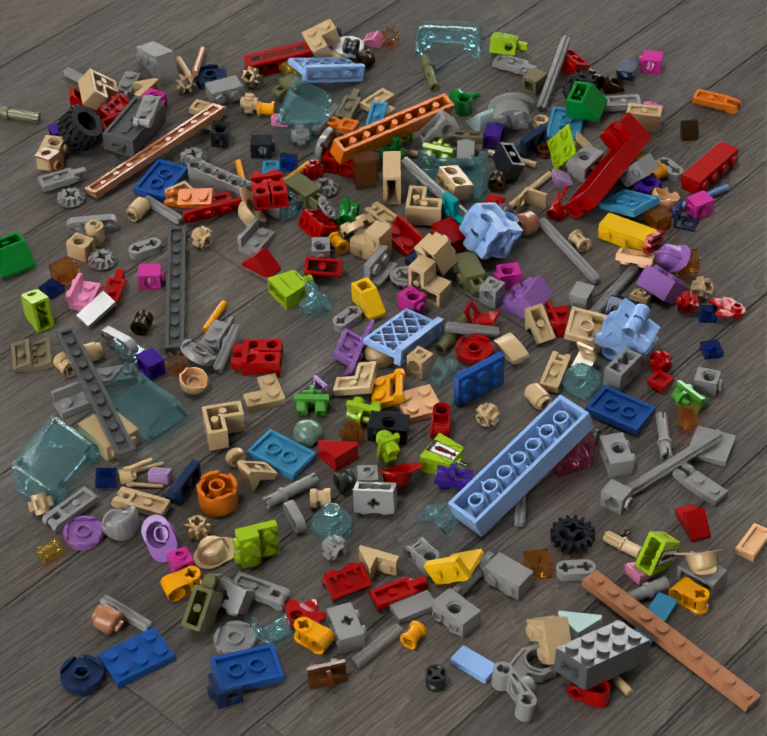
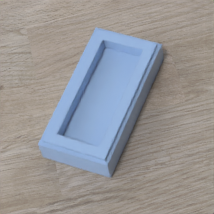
(473, 664)

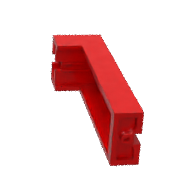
(625, 142)

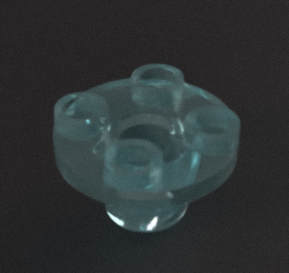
(314, 299)
(581, 380)
(331, 521)

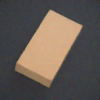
(752, 542)

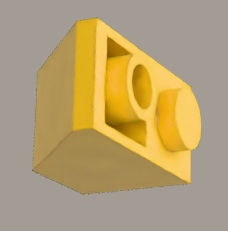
(367, 298)

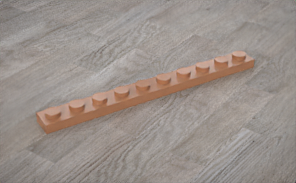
(155, 150)
(671, 641)

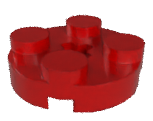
(465, 349)

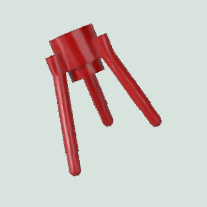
(556, 209)

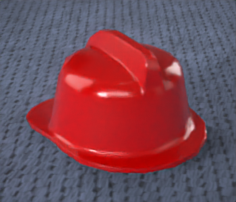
(400, 474)

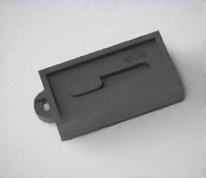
(129, 140)
(601, 655)

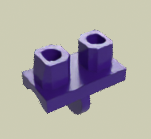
(452, 476)

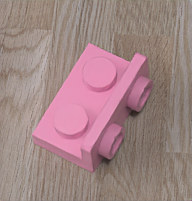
(81, 293)

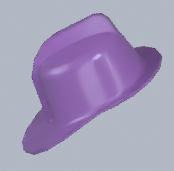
(672, 257)
(159, 537)

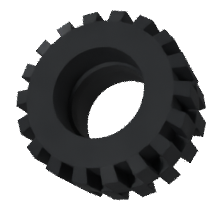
(80, 127)

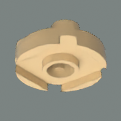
(362, 221)

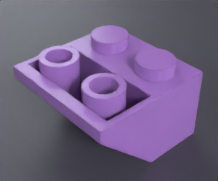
(661, 283)
(525, 295)

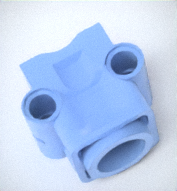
(489, 230)
(627, 328)

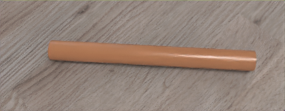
(198, 62)

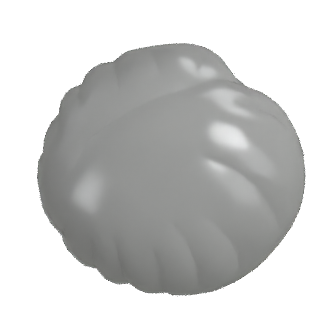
(121, 523)

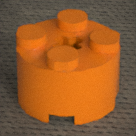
(217, 494)

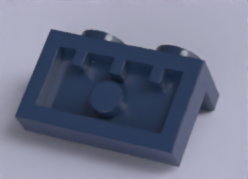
(529, 143)
(185, 483)

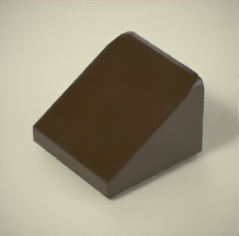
(612, 85)
(689, 130)

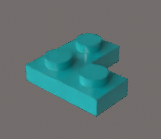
(450, 208)

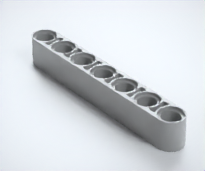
(221, 181)

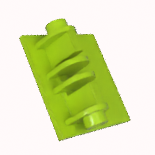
(562, 147)

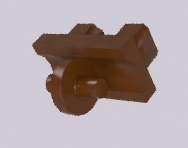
(327, 673)

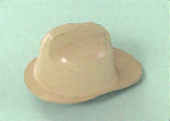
(246, 208)
(213, 552)
(704, 562)

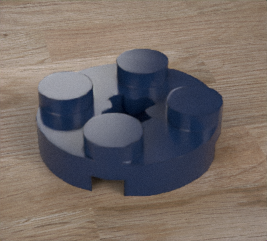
(209, 73)
(81, 685)

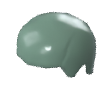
(307, 432)

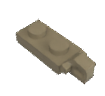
(349, 105)

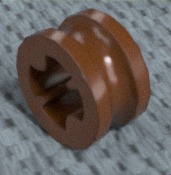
(543, 151)

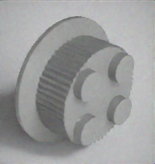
(512, 110)

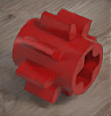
(313, 170)
(687, 302)
(660, 361)

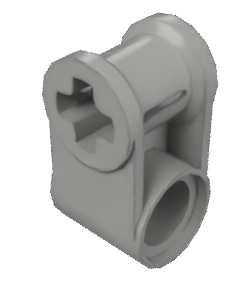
(420, 553)

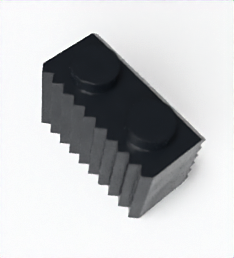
(508, 160)

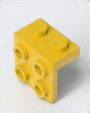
(454, 568)

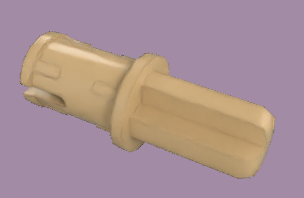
(622, 544)

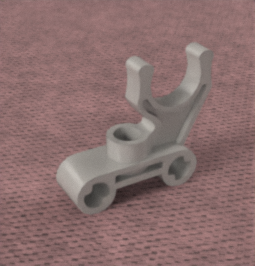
(519, 680)

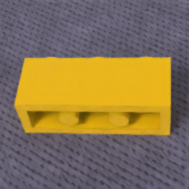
(623, 232)

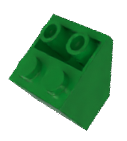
(585, 102)
(14, 255)

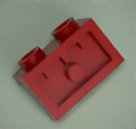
(573, 62)
(114, 105)
(316, 223)
(404, 236)
(558, 318)
(346, 581)

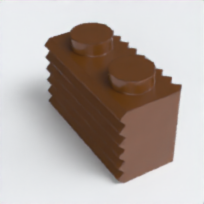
(365, 170)

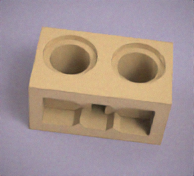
(53, 142)
(454, 181)

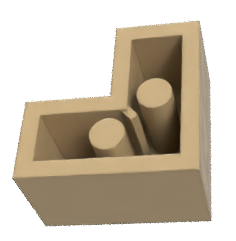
(321, 38)
(96, 89)
(420, 209)
(368, 240)
(439, 249)
(424, 278)
(220, 421)
(549, 633)

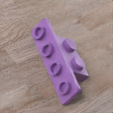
(349, 348)

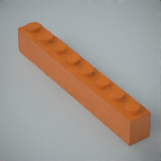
(382, 131)

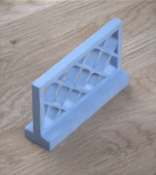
(328, 69)
(423, 337)

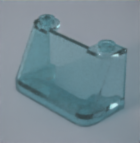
(451, 32)
(304, 104)
(474, 168)
(144, 402)
(51, 459)

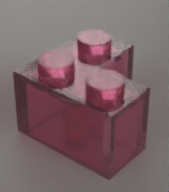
(577, 458)

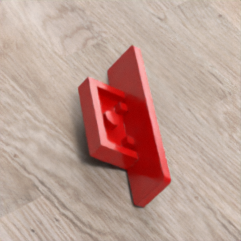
(221, 205)

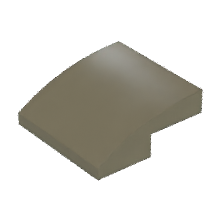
(472, 135)
(32, 356)

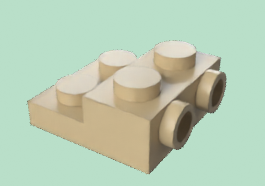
(584, 326)

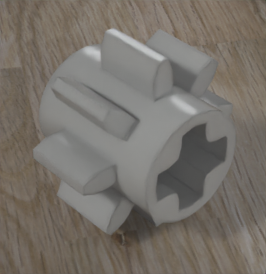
(300, 135)
(334, 548)

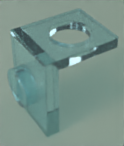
(294, 206)
(121, 353)
(446, 365)
(436, 513)
(273, 631)

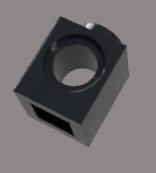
(220, 134)
(262, 146)

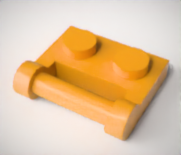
(383, 389)

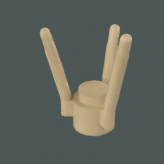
(128, 474)

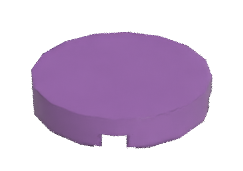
(83, 533)

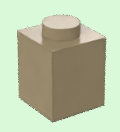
(534, 81)

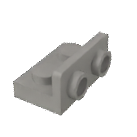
(254, 238)
(378, 266)
(217, 334)
(70, 400)

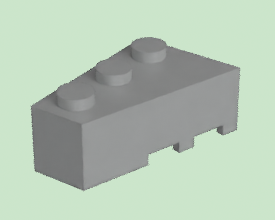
(158, 62)

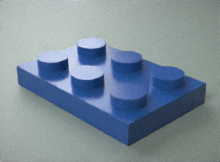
(160, 177)
(479, 379)
(620, 410)
(136, 657)
(247, 668)

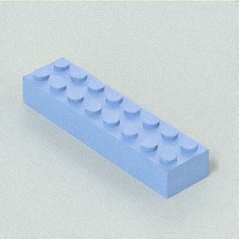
(521, 465)

